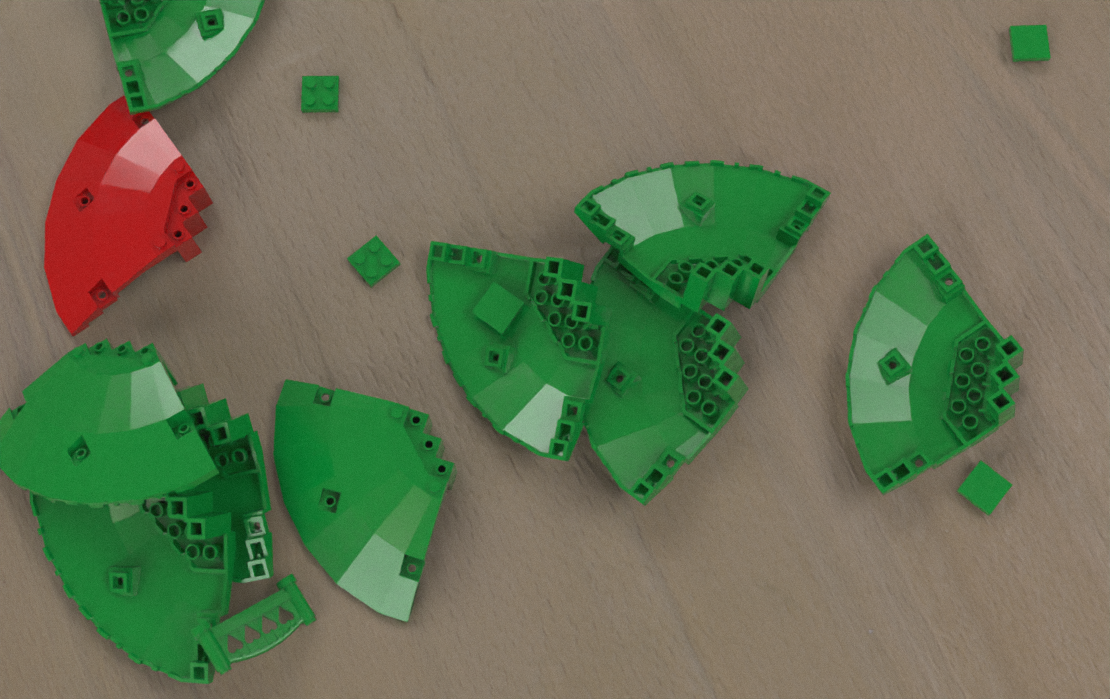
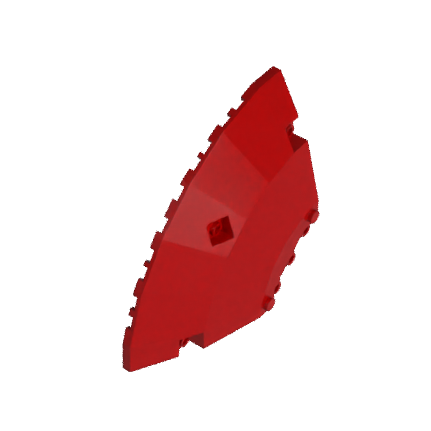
(136, 214)

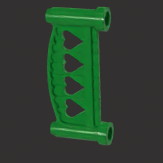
(215, 639)

